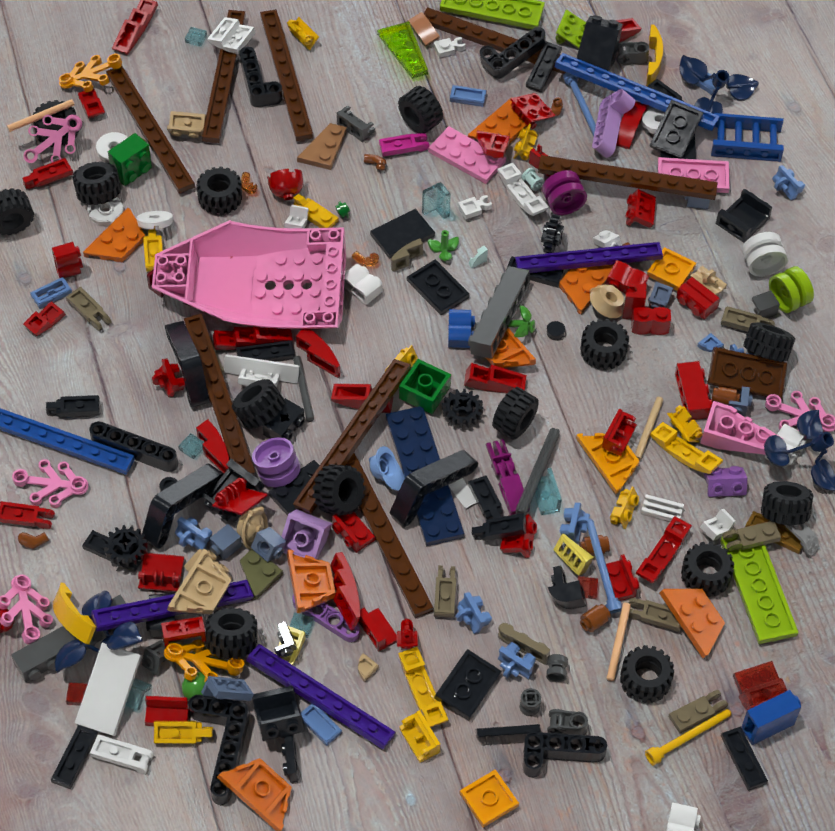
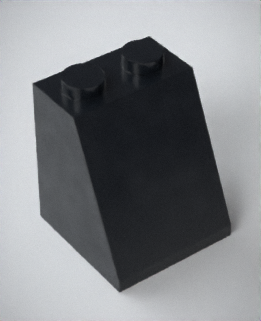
(600, 42)

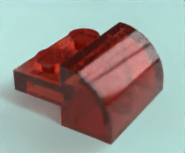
(758, 684)

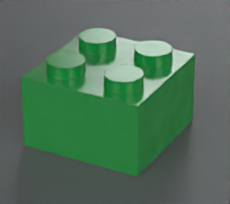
(130, 158)
(425, 386)

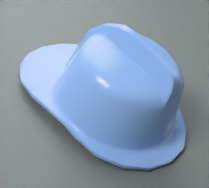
(385, 467)

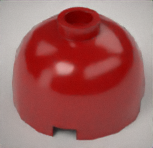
(286, 183)

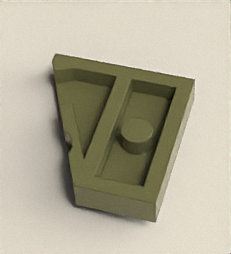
(259, 572)

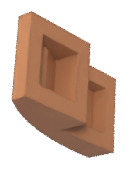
(424, 29)

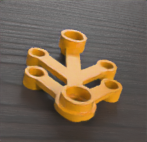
(89, 72)
(176, 653)

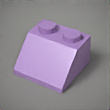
(305, 534)

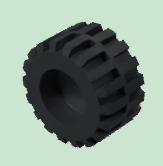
(420, 109)
(62, 114)
(219, 180)
(96, 183)
(14, 211)
(604, 332)
(769, 342)
(258, 403)
(515, 413)
(338, 489)
(787, 503)
(707, 555)
(231, 633)
(647, 659)

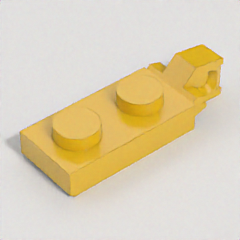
(316, 214)
(152, 246)
(180, 731)

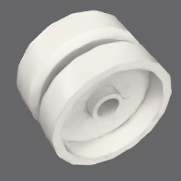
(764, 254)

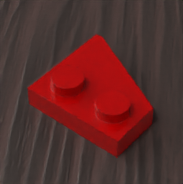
(493, 144)

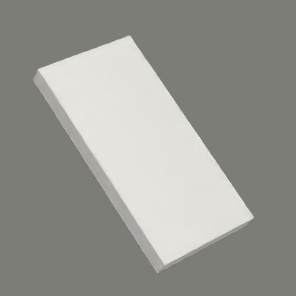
(108, 689)

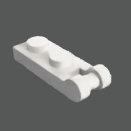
(121, 753)

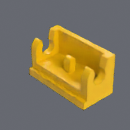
(420, 736)

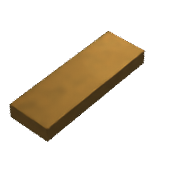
(788, 539)

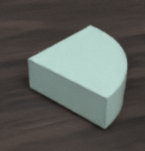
(479, 258)

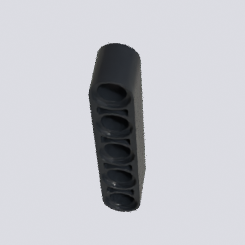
(126, 440)

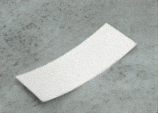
(463, 493)

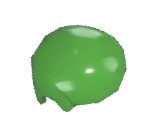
(193, 687)

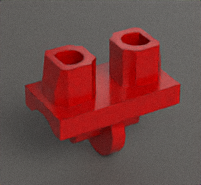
(166, 378)

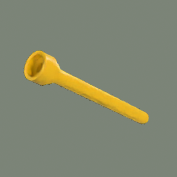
(655, 754)

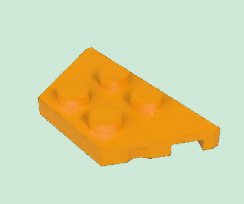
(613, 467)

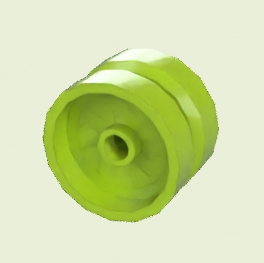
(792, 289)

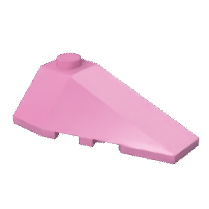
(733, 432)

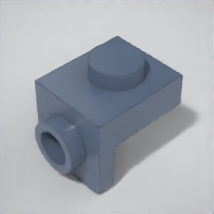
(660, 295)
(744, 401)

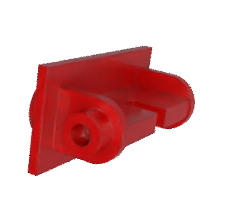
(407, 637)

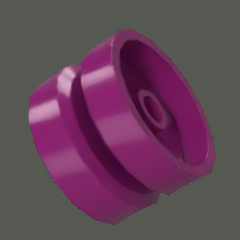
(564, 192)

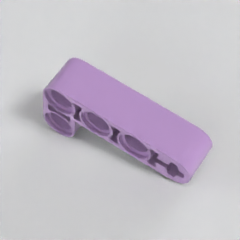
(609, 121)

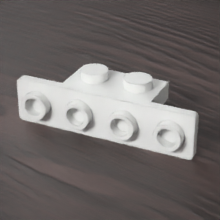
(252, 370)

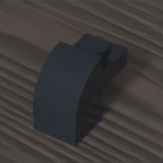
(565, 594)

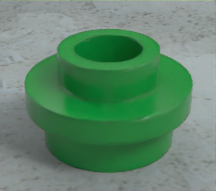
(342, 209)

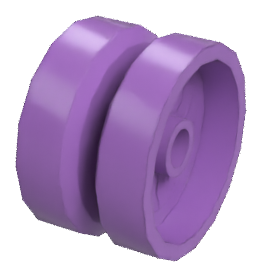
(276, 462)

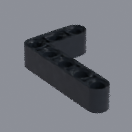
(189, 363)
(427, 480)
(175, 499)
(229, 742)

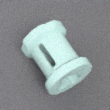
(533, 179)

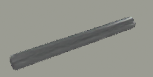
(537, 471)

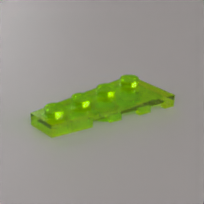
(405, 48)

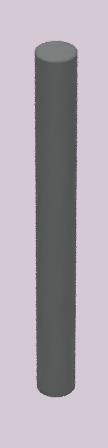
(303, 390)

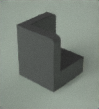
(766, 304)

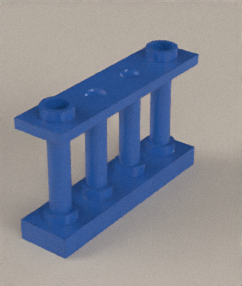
(748, 150)

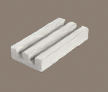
(662, 506)

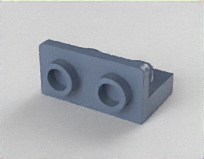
(227, 688)

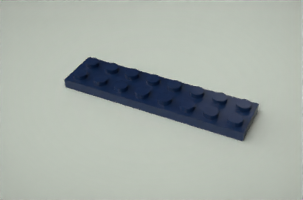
(415, 450)

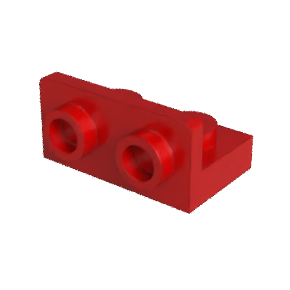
(641, 208)
(353, 531)
(521, 543)
(622, 579)

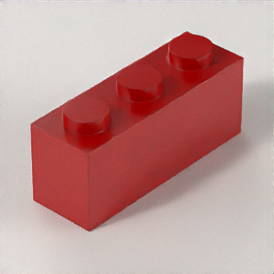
(693, 389)

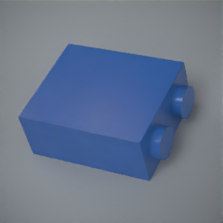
(771, 717)

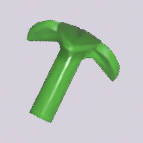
(445, 245)
(524, 325)

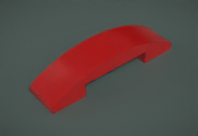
(630, 124)
(664, 550)

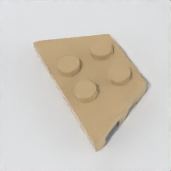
(201, 587)

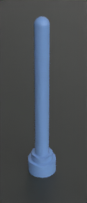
(572, 80)
(612, 603)

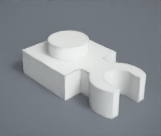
(447, 47)
(473, 207)

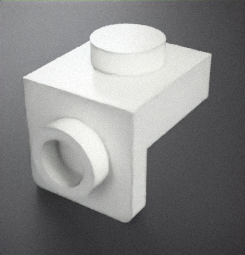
(297, 217)
(607, 239)
(718, 525)

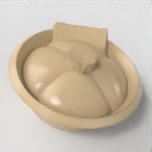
(607, 300)
(251, 523)

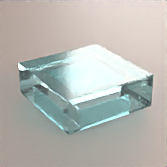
(195, 36)
(191, 446)
(302, 623)

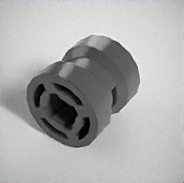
(556, 670)
(530, 707)

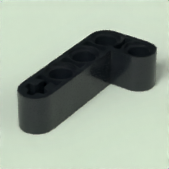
(534, 40)
(259, 93)
(565, 752)

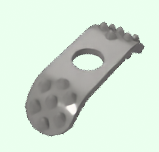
(807, 537)

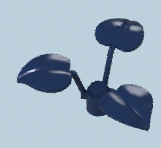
(740, 86)
(809, 426)
(123, 635)

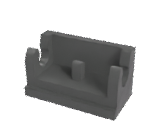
(354, 125)

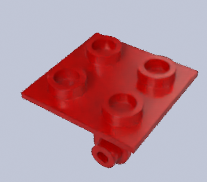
(531, 109)
(237, 497)
(161, 572)

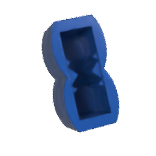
(460, 328)

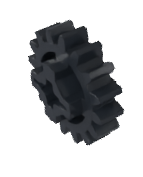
(552, 233)
(462, 408)
(135, 546)

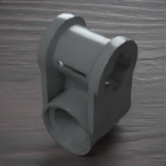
(634, 53)
(566, 722)

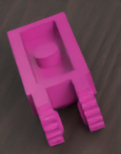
(403, 144)

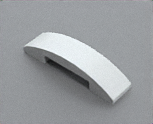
(520, 191)

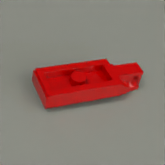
(48, 174)

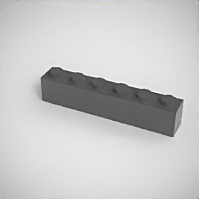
(499, 312)
(41, 654)

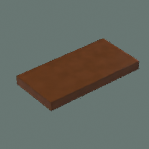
(740, 369)

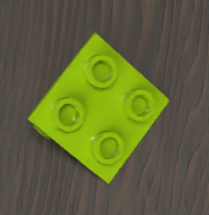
(570, 29)

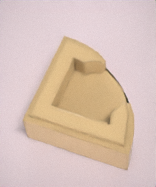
(366, 667)

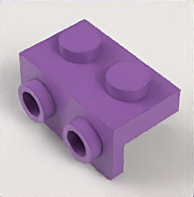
(726, 482)

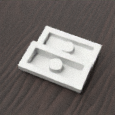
(231, 35)

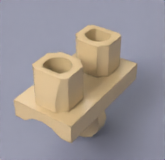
(709, 280)

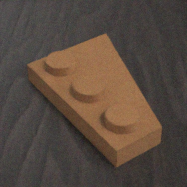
(324, 147)

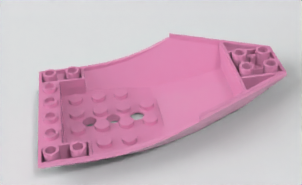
(235, 289)

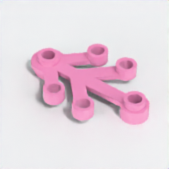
(54, 136)
(776, 400)
(53, 483)
(22, 586)

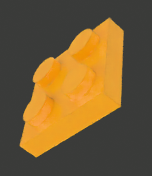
(672, 269)
(489, 798)

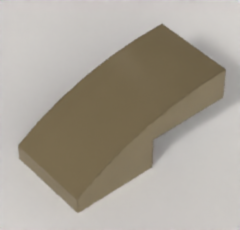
(402, 256)

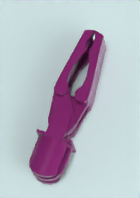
(503, 465)

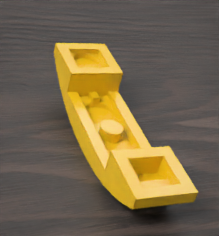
(656, 43)
(684, 451)
(78, 625)
(421, 687)

